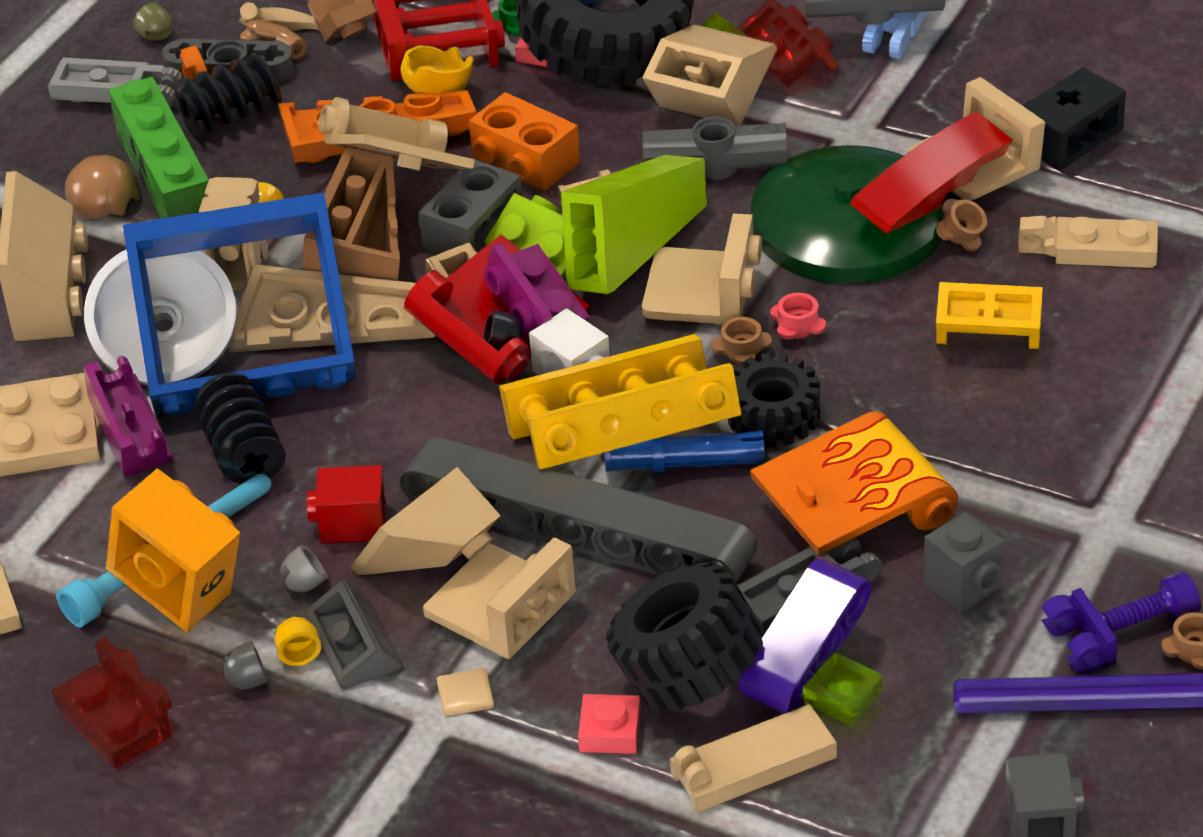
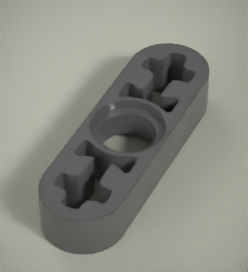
(275, 53)

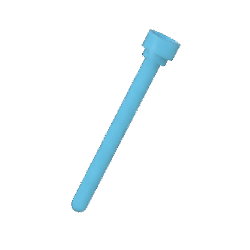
(83, 599)

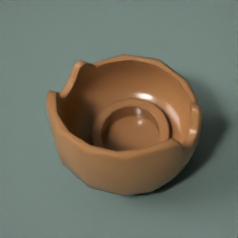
(101, 187)

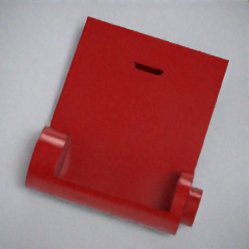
(457, 314)

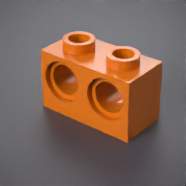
(525, 141)

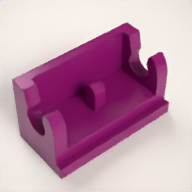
(126, 418)

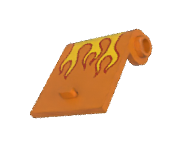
(855, 483)

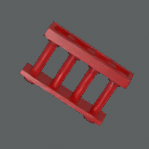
(392, 26)

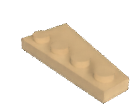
(291, 311)

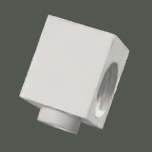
(566, 343)

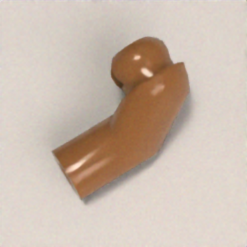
(263, 30)

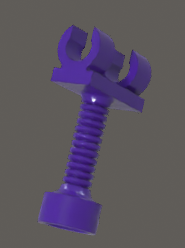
(1097, 642)

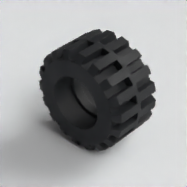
(685, 637)

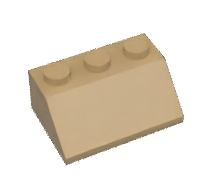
(40, 261)

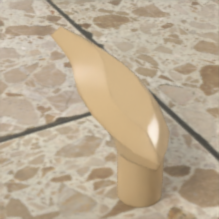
(290, 18)

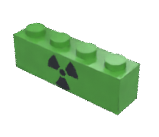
(158, 148)

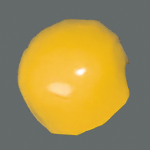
(435, 71)

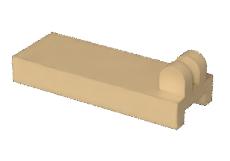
(753, 757)

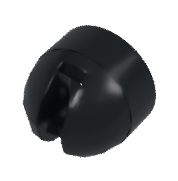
(501, 328)

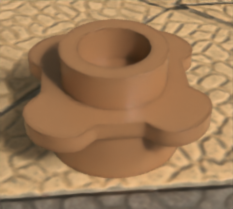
(962, 223)
(741, 339)
(1186, 640)

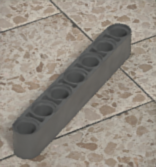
(585, 513)

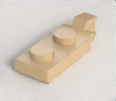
(1091, 240)

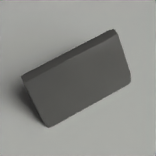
(352, 636)

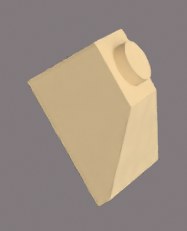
(431, 529)

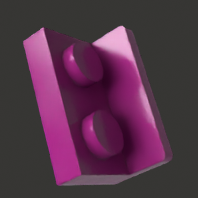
(529, 286)

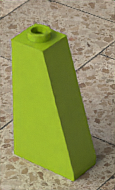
(627, 218)

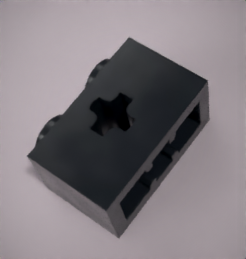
(1078, 116)

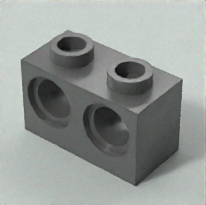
(467, 208)

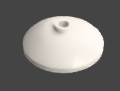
(185, 290)

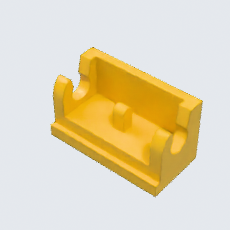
(989, 310)

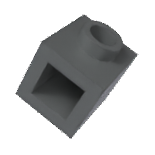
(963, 561)
(1042, 796)

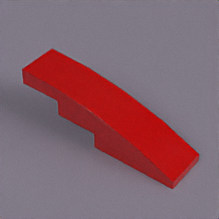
(930, 171)

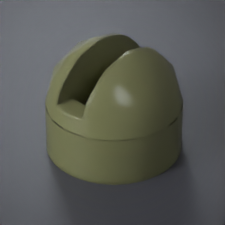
(153, 22)

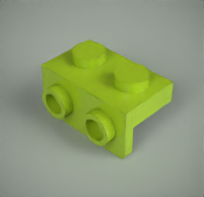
(533, 223)

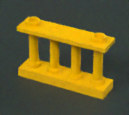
(619, 401)

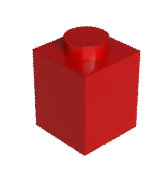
(348, 503)

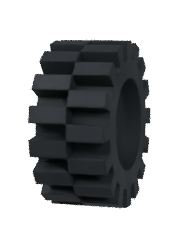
(777, 380)

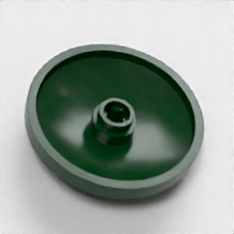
(817, 233)

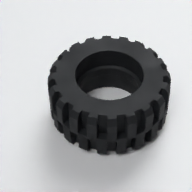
(597, 43)

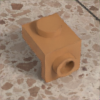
(341, 17)

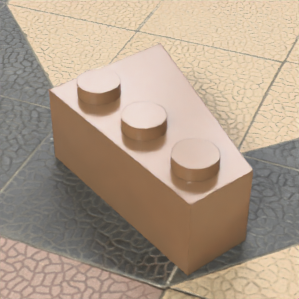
(360, 218)

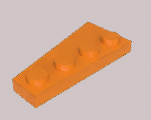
(309, 144)

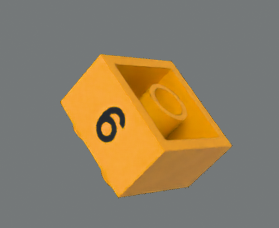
(172, 549)

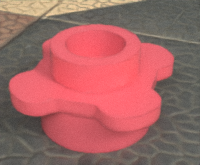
(797, 316)

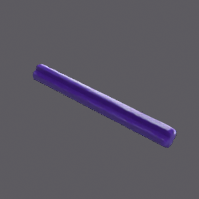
(1078, 693)

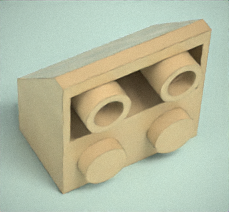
(708, 72)

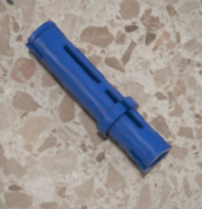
(688, 451)

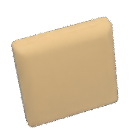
(465, 692)

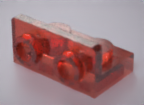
(796, 45)
(116, 705)

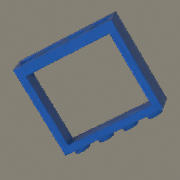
(229, 228)

